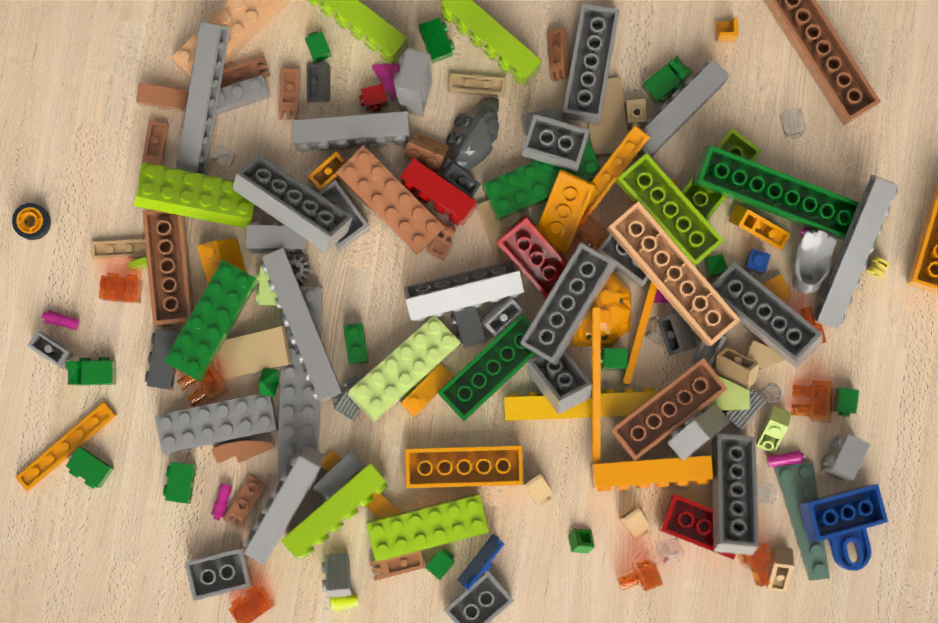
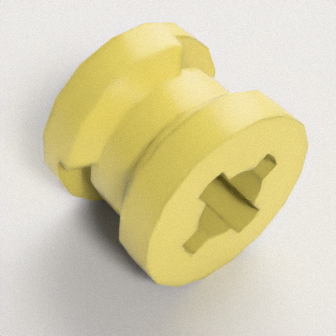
(878, 267)

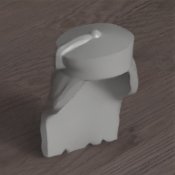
(813, 260)

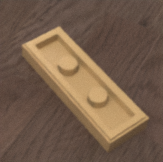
(477, 84)
(118, 249)

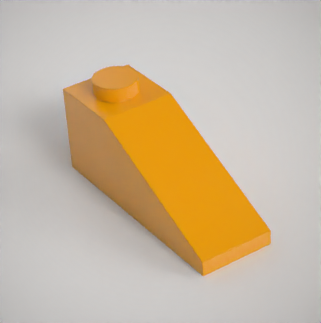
(759, 227)
(427, 390)

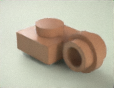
(441, 247)

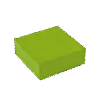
(138, 263)

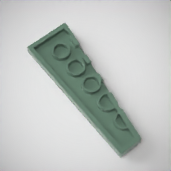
(799, 486)

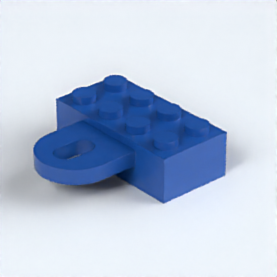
(844, 520)

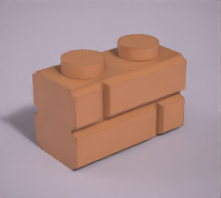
(426, 151)

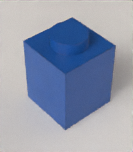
(756, 262)

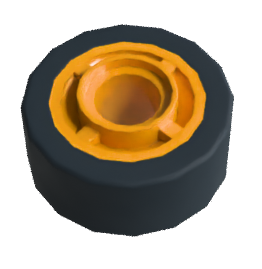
(38, 229)

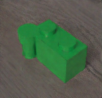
(666, 80)
(91, 372)

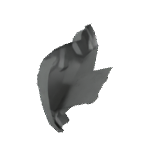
(474, 134)

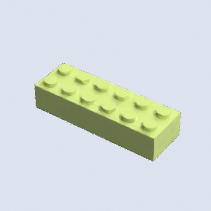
(403, 368)

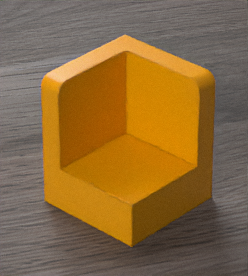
(727, 30)

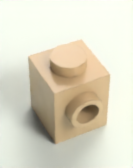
(635, 113)

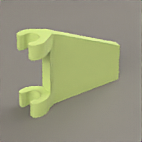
(733, 398)

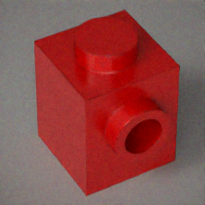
(373, 98)

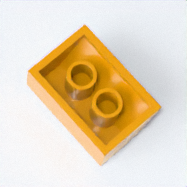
(213, 253)

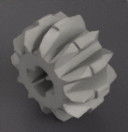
(301, 266)

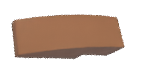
(162, 97)
(241, 450)

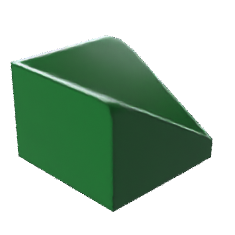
(715, 265)
(269, 382)
(581, 540)

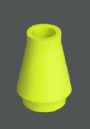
(343, 602)

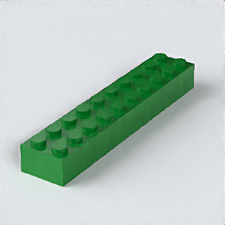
(774, 192)

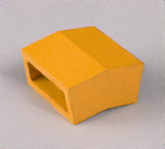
(778, 287)

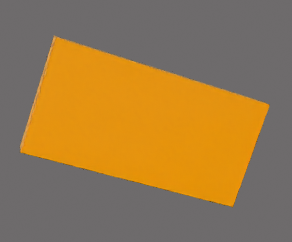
(565, 209)

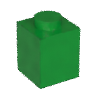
(317, 46)
(846, 401)
(440, 563)

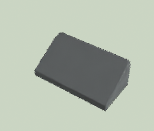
(318, 82)
(460, 179)

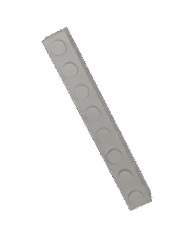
(203, 97)
(854, 251)
(301, 324)

